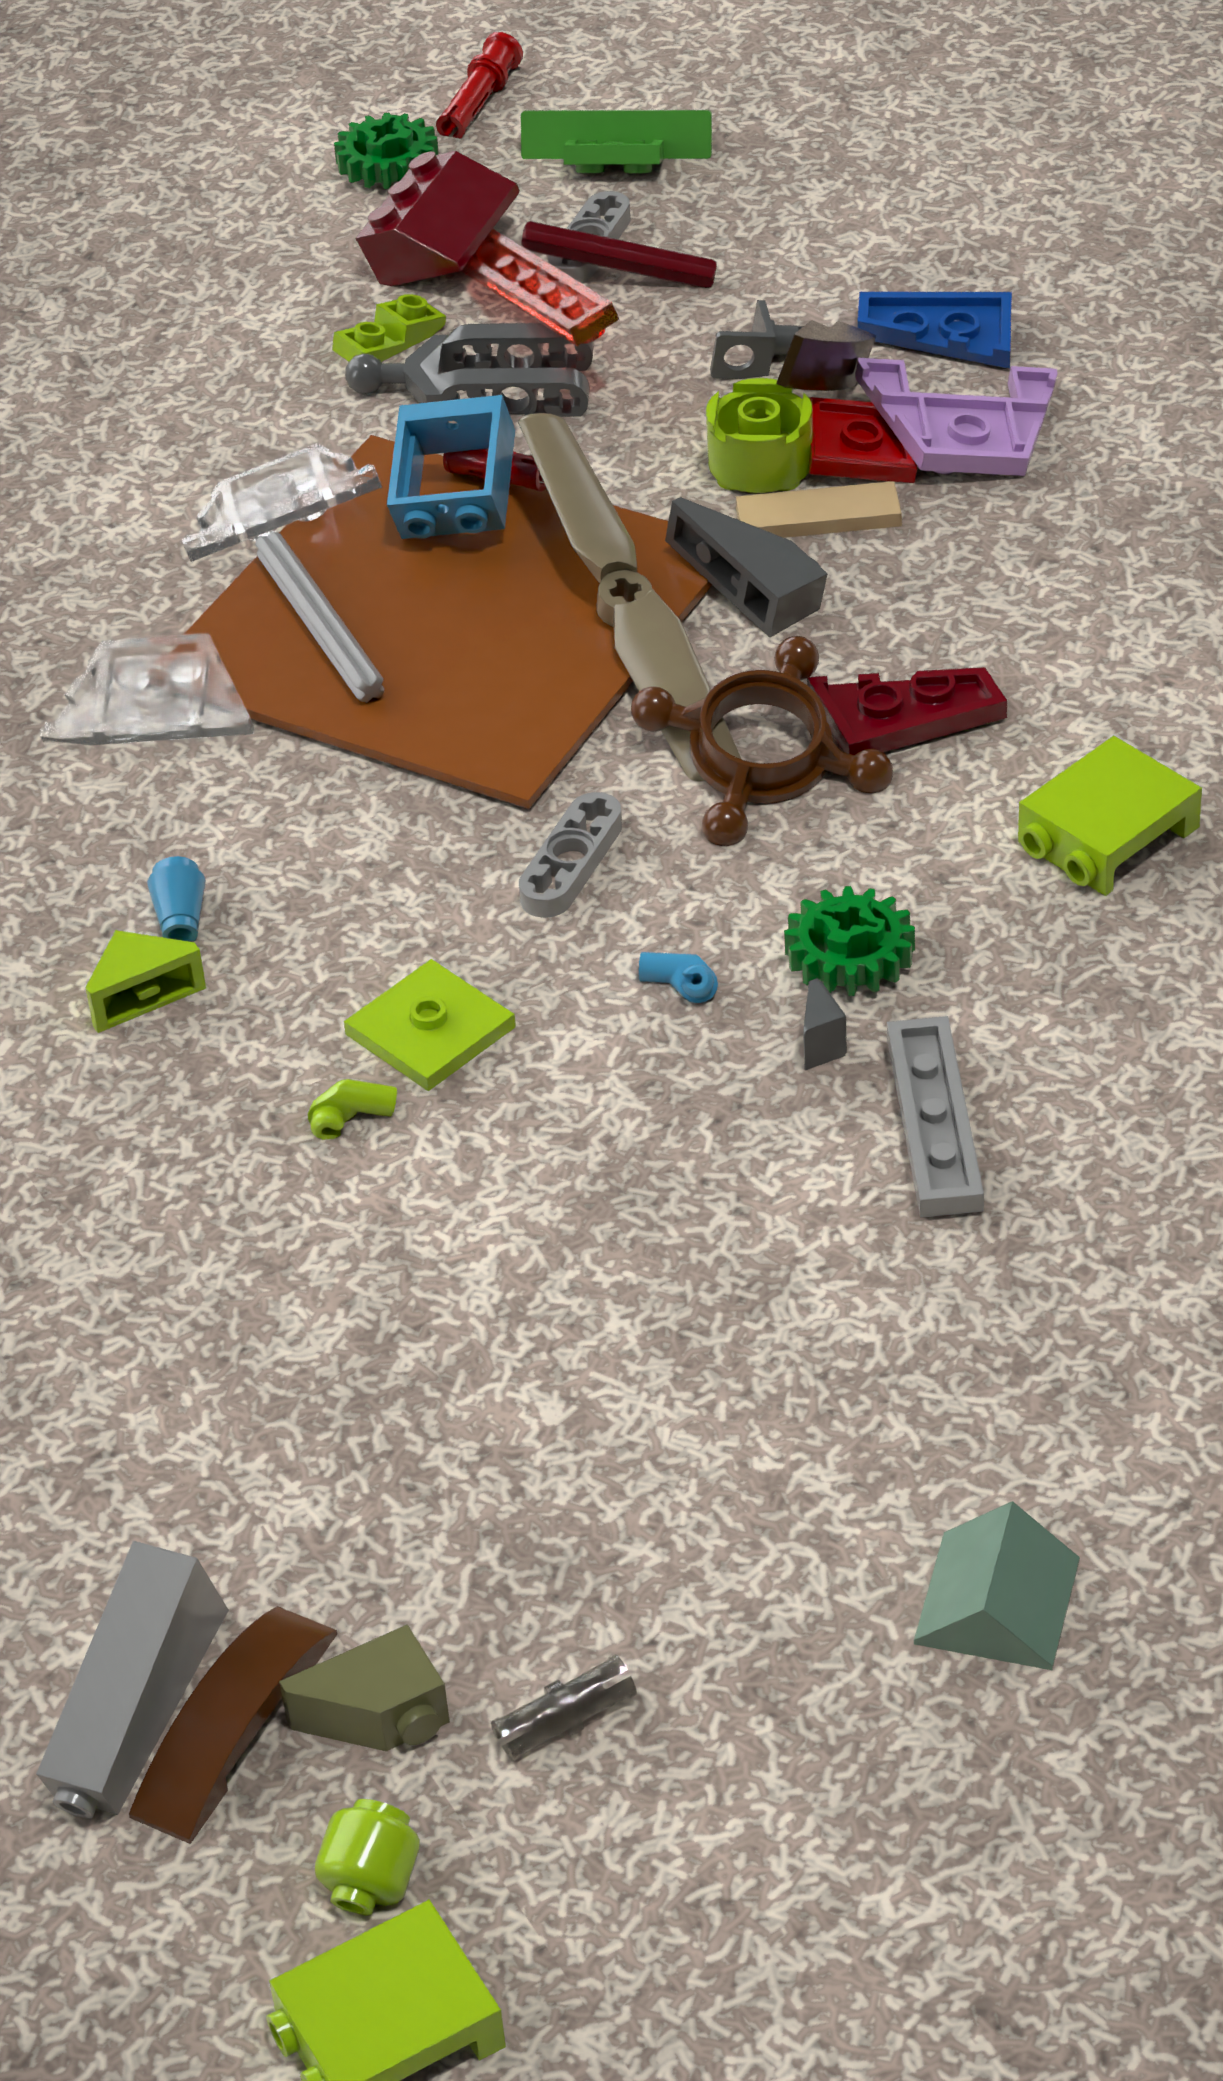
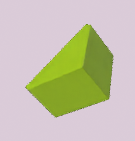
(141, 976)

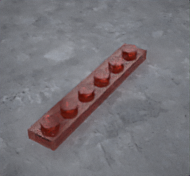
(540, 289)

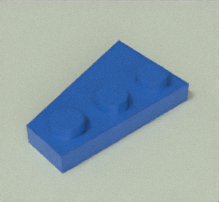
(942, 323)

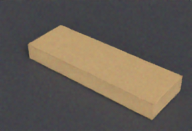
(823, 510)

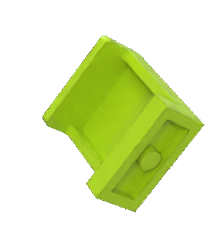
(1106, 812)
(385, 2003)

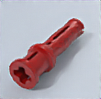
(485, 75)

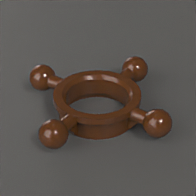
(760, 782)

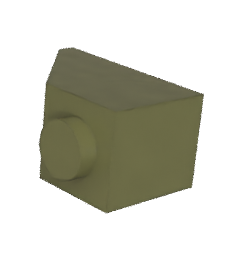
(370, 1695)

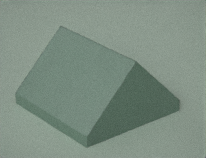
(999, 1590)

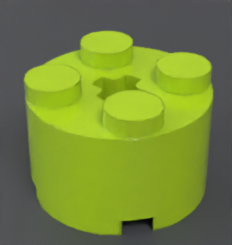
(759, 437)

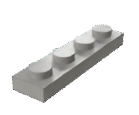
(935, 1117)

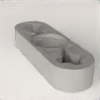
(617, 216)
(570, 835)

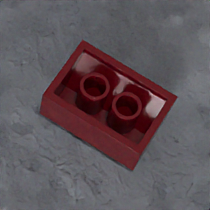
(434, 218)

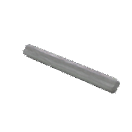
(320, 617)

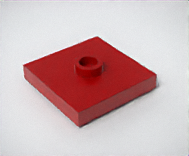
(856, 443)

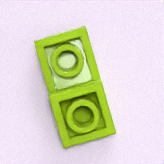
(395, 328)

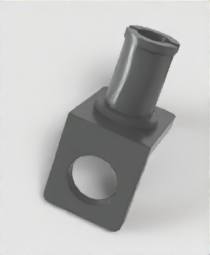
(764, 341)

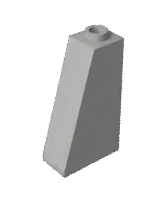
(131, 1679)

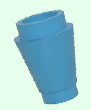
(177, 896)

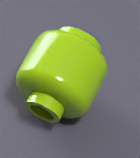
(367, 1856)

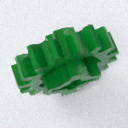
(382, 148)
(849, 940)

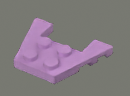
(961, 430)

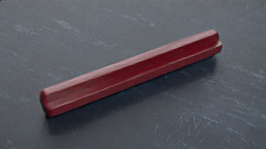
(619, 254)

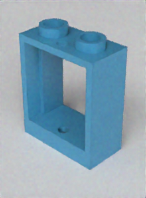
(425, 431)

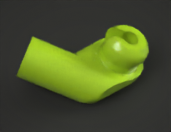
(345, 1100)

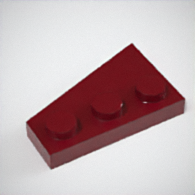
(908, 711)

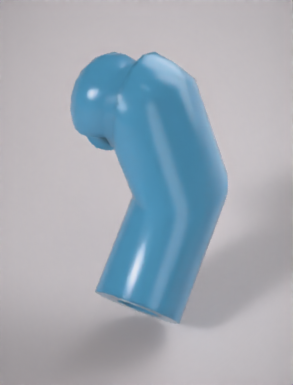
(683, 971)

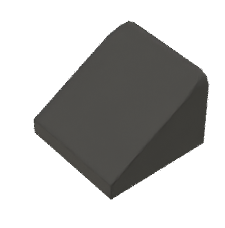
(823, 1027)

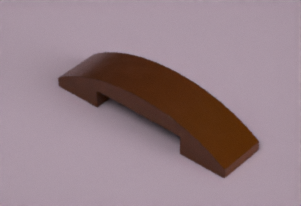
(222, 1719)

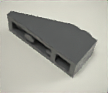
(749, 566)

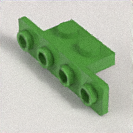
(616, 137)

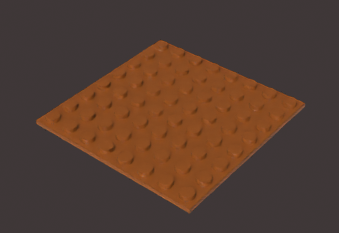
(477, 635)

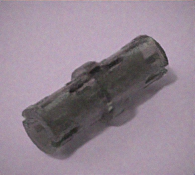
(564, 1707)

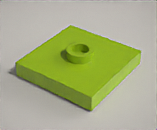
(429, 1024)

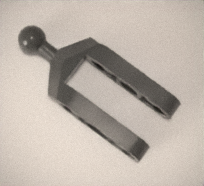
(426, 366)

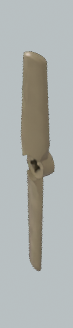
(645, 628)

